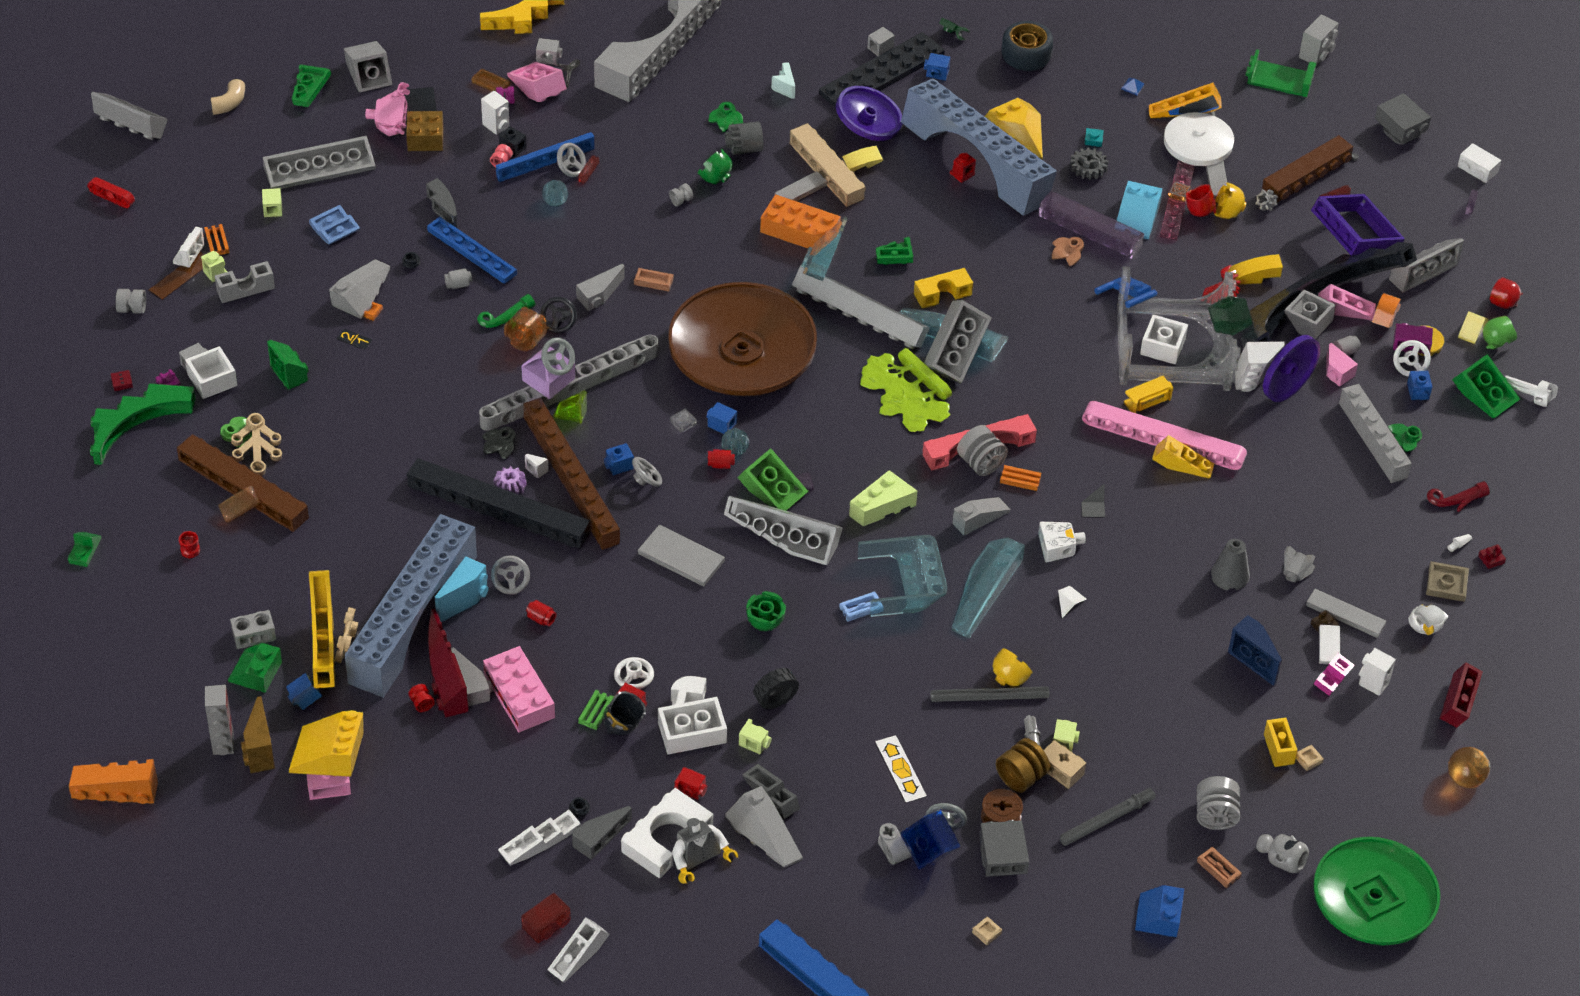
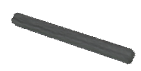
(989, 694)

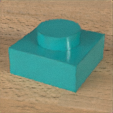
(1094, 137)

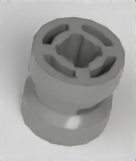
(683, 193)

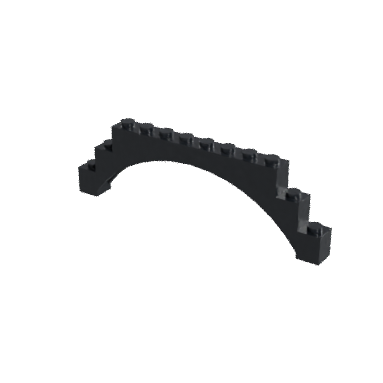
(1336, 272)

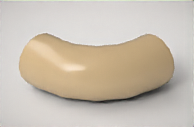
(229, 100)

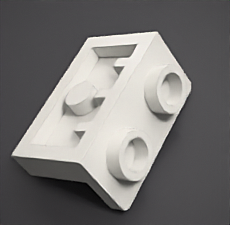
(190, 248)

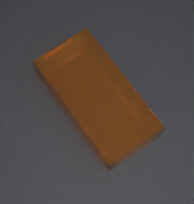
(489, 80)
(239, 504)

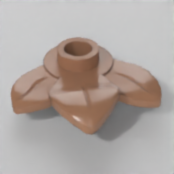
(1065, 249)

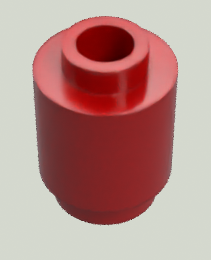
(721, 459)
(541, 613)

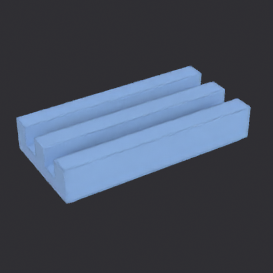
(859, 611)

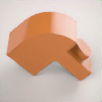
(1386, 310)

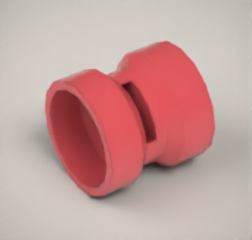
(502, 154)

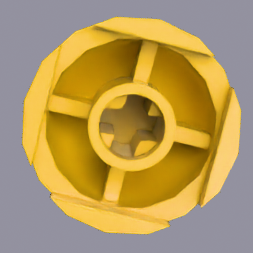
(1230, 201)
(1009, 669)

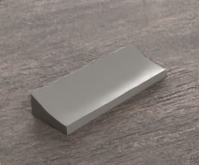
(319, 163)

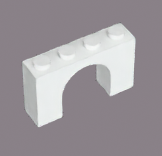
(673, 809)

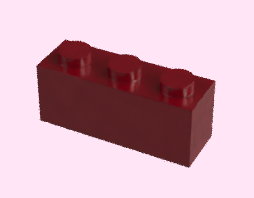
(1461, 695)

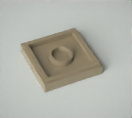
(1447, 581)

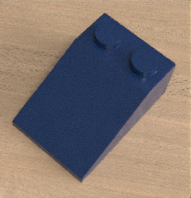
(1255, 649)

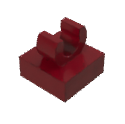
(1492, 556)

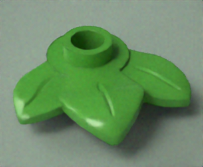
(234, 426)

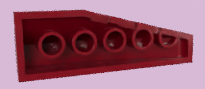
(445, 671)

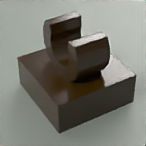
(1323, 619)

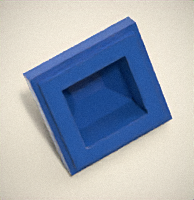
(1133, 86)

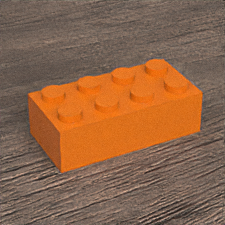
(796, 221)

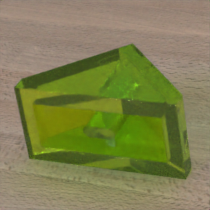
(573, 408)

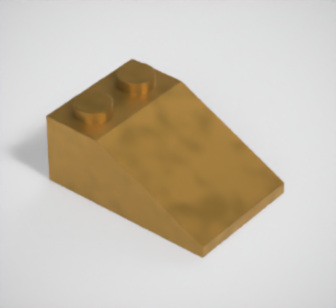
(257, 744)

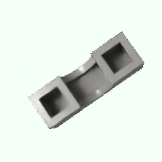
(258, 281)

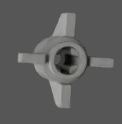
(1297, 565)

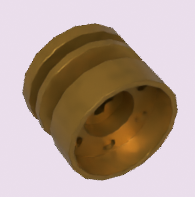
(1022, 765)

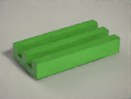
(602, 697)

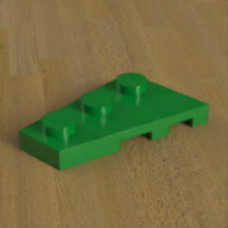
(309, 83)

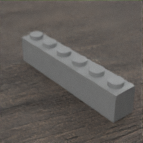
(1375, 433)

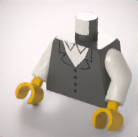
(696, 845)

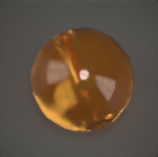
(1469, 767)

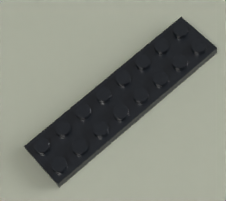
(885, 68)

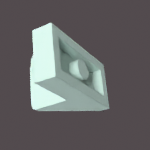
(784, 82)

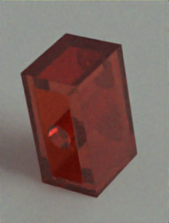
(546, 918)

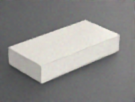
(1328, 643)

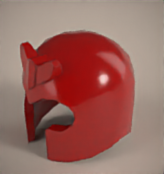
(1201, 201)
(1505, 293)

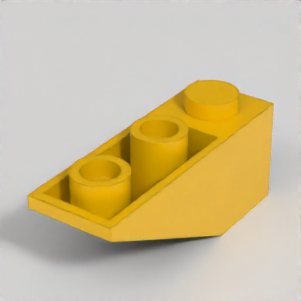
(1181, 458)

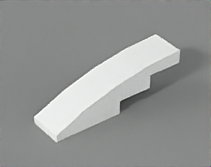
(540, 838)

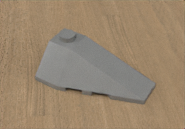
(358, 289)
(760, 822)

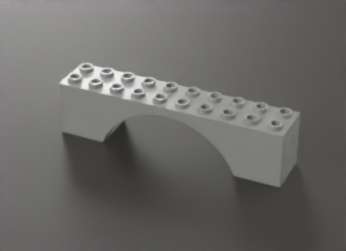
(630, 65)

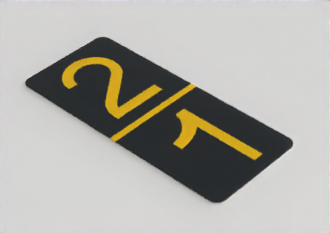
(354, 338)

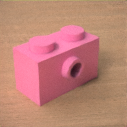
(327, 786)

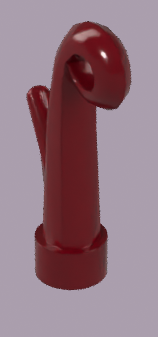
(1463, 498)

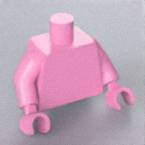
(391, 112)

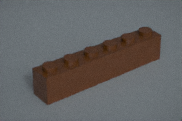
(1308, 168)

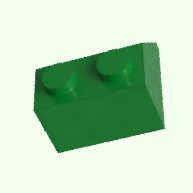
(287, 364)
(257, 667)

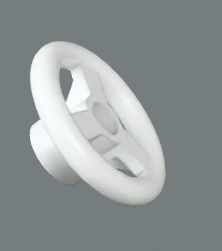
(1417, 345)
(634, 671)

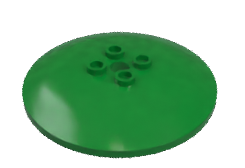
(1380, 867)

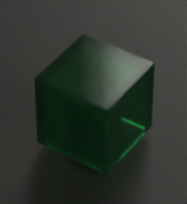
(1230, 315)

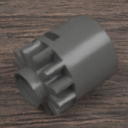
(744, 138)

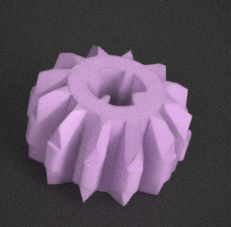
(511, 480)

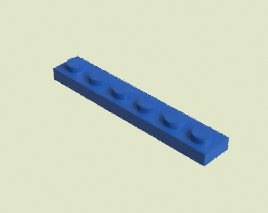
(541, 158)
(472, 250)

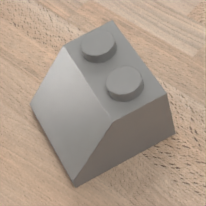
(1310, 314)

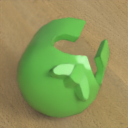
(1498, 332)

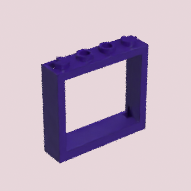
(1327, 209)

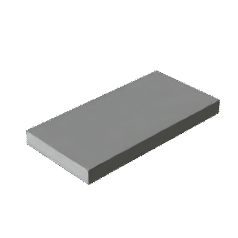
(681, 555)

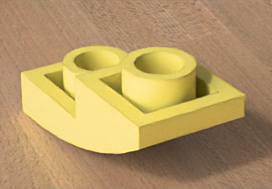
(863, 157)

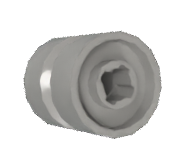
(130, 300)

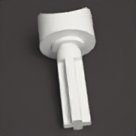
(1541, 394)

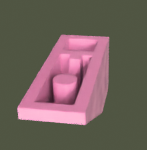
(1348, 304)

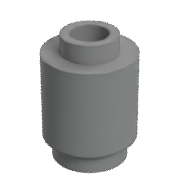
(458, 279)
(1348, 344)

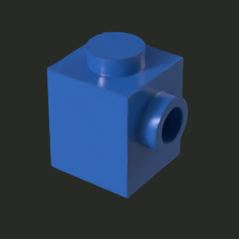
(937, 66)
(1419, 389)
(721, 418)
(619, 459)
(303, 691)

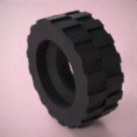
(776, 688)

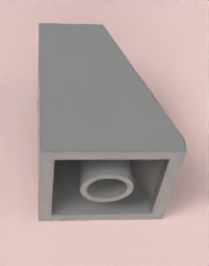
(368, 66)

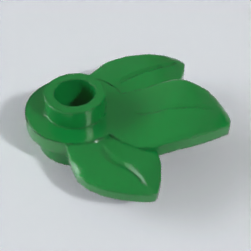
(725, 117)
(1406, 436)

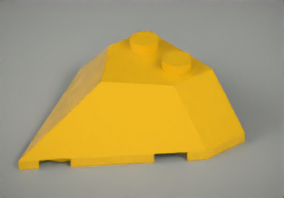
(1019, 121)

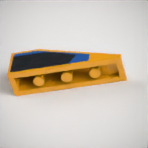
(1200, 100)

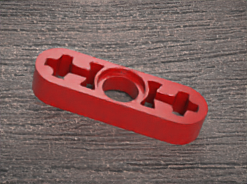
(111, 192)

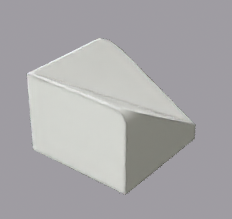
(536, 465)

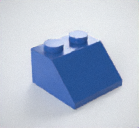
(1160, 910)

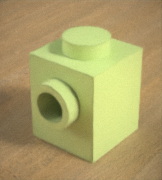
(1066, 733)

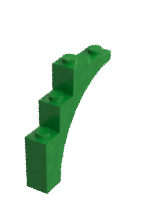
(156, 402)

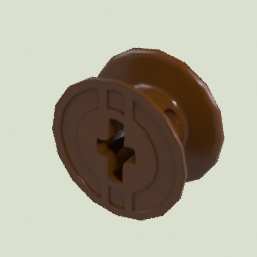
(1001, 806)

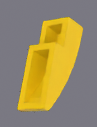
(1256, 269)

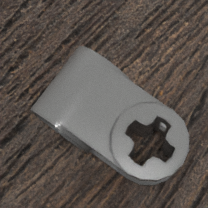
(892, 844)

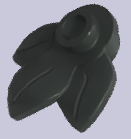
(496, 442)

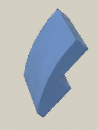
(334, 225)

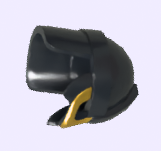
(623, 713)

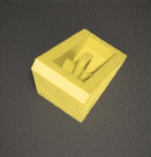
(1472, 327)

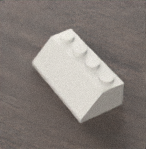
(1254, 363)

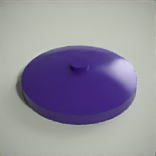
(869, 113)
(1291, 368)

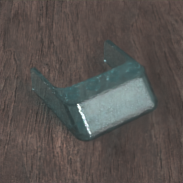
(919, 570)

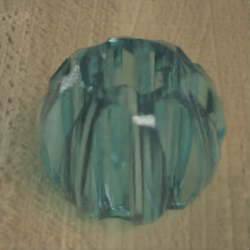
(555, 193)
(735, 440)

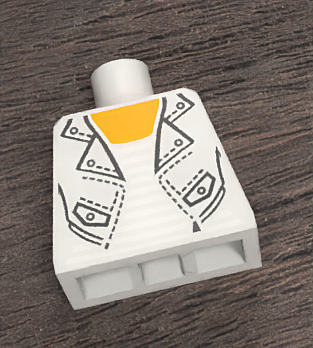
(1059, 540)

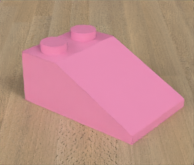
(538, 81)

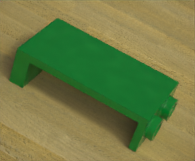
(1280, 77)

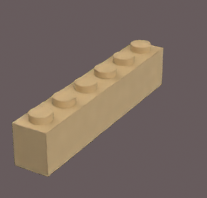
(828, 164)

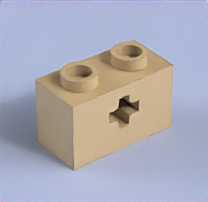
(1064, 765)

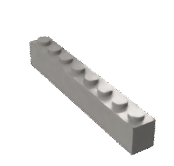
(862, 307)

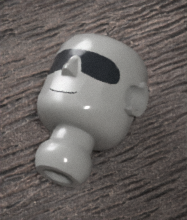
(1284, 852)

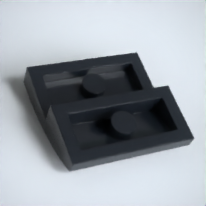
(421, 100)

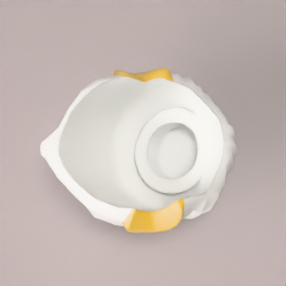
(1427, 619)

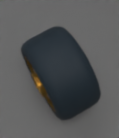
(1027, 45)

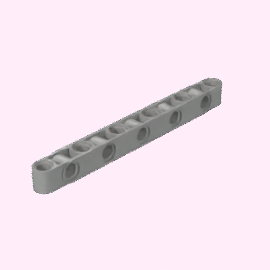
(586, 376)

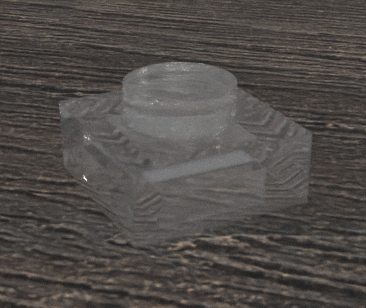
(683, 420)

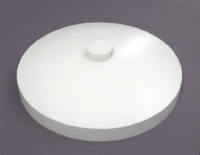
(1198, 139)

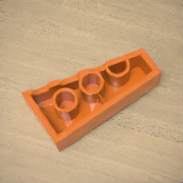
(115, 782)

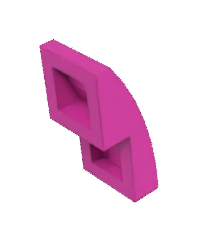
(1333, 674)

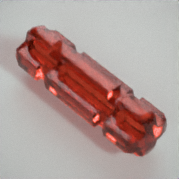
(588, 169)
(1345, 190)

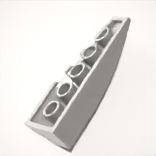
(787, 530)

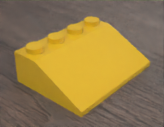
(329, 745)

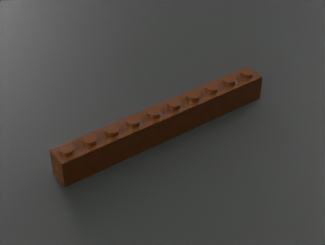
(571, 473)

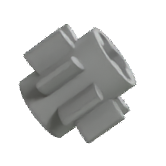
(1266, 195)

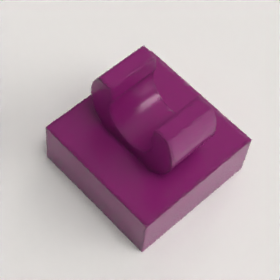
(168, 379)

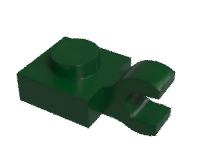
(950, 27)

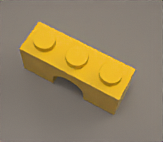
(955, 282)

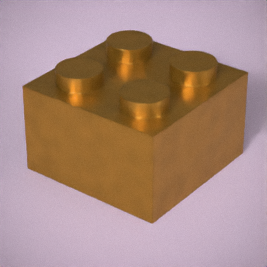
(425, 130)

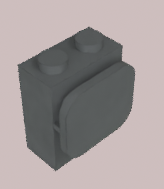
(1402, 119)
(1003, 848)

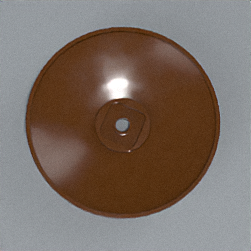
(738, 315)

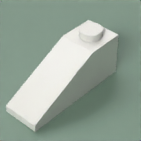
(578, 949)

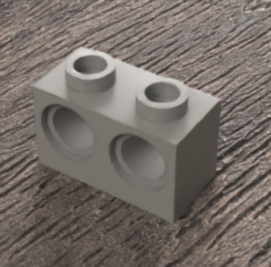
(253, 629)

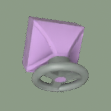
(549, 369)

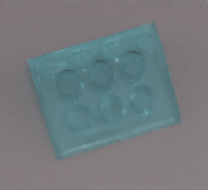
(820, 256)

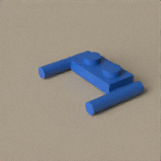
(1137, 289)

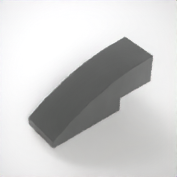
(442, 201)
(783, 799)

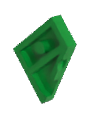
(895, 253)

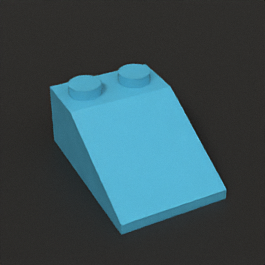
(1140, 207)
(462, 589)

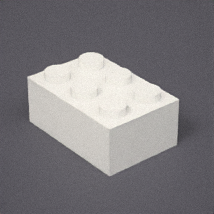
(692, 725)

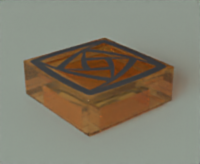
(1178, 191)

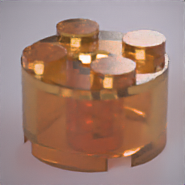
(525, 329)

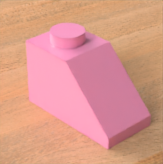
(1339, 366)

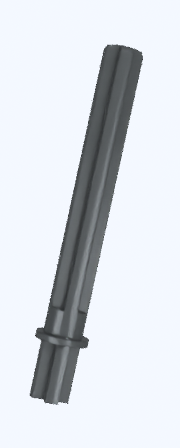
(1107, 816)

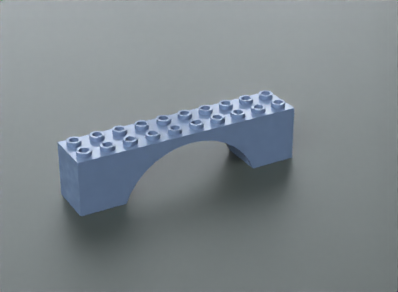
(1019, 174)
(382, 643)

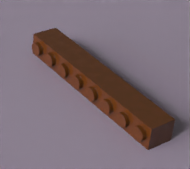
(236, 477)

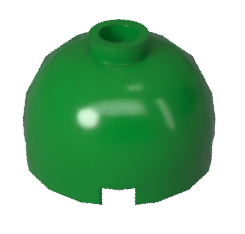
(716, 168)
(765, 611)

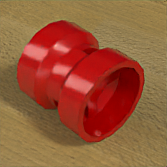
(189, 544)
(422, 699)

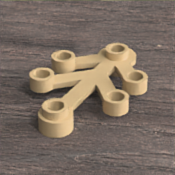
(256, 442)
(349, 631)

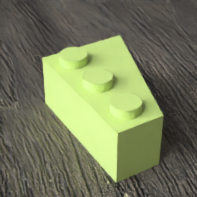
(881, 498)

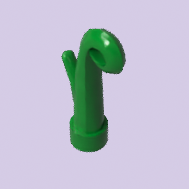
(525, 301)

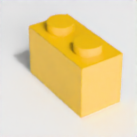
(1280, 742)

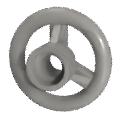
(569, 160)
(644, 472)
(515, 569)

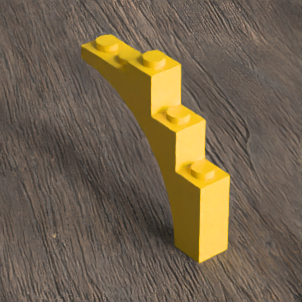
(517, 16)
(322, 629)

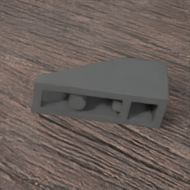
(599, 831)

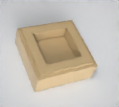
(1309, 758)
(987, 931)

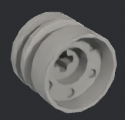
(982, 450)
(1218, 803)

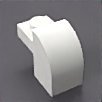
(688, 689)

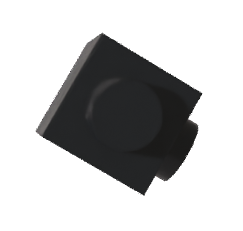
(513, 139)

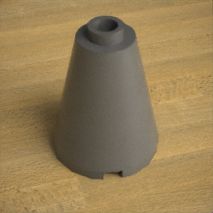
(1231, 566)

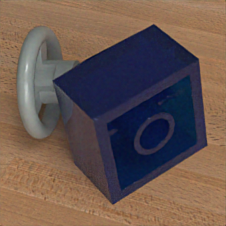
(933, 835)

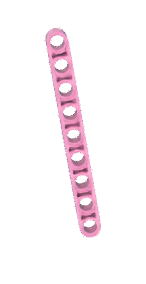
(1154, 431)

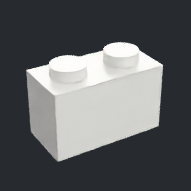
(495, 112)
(1479, 163)
(1376, 671)

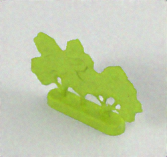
(907, 396)

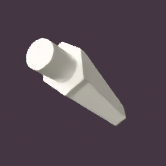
(1458, 542)

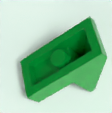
(84, 548)

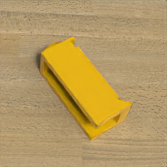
(1148, 394)

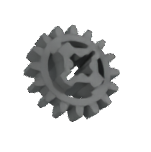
(1089, 163)

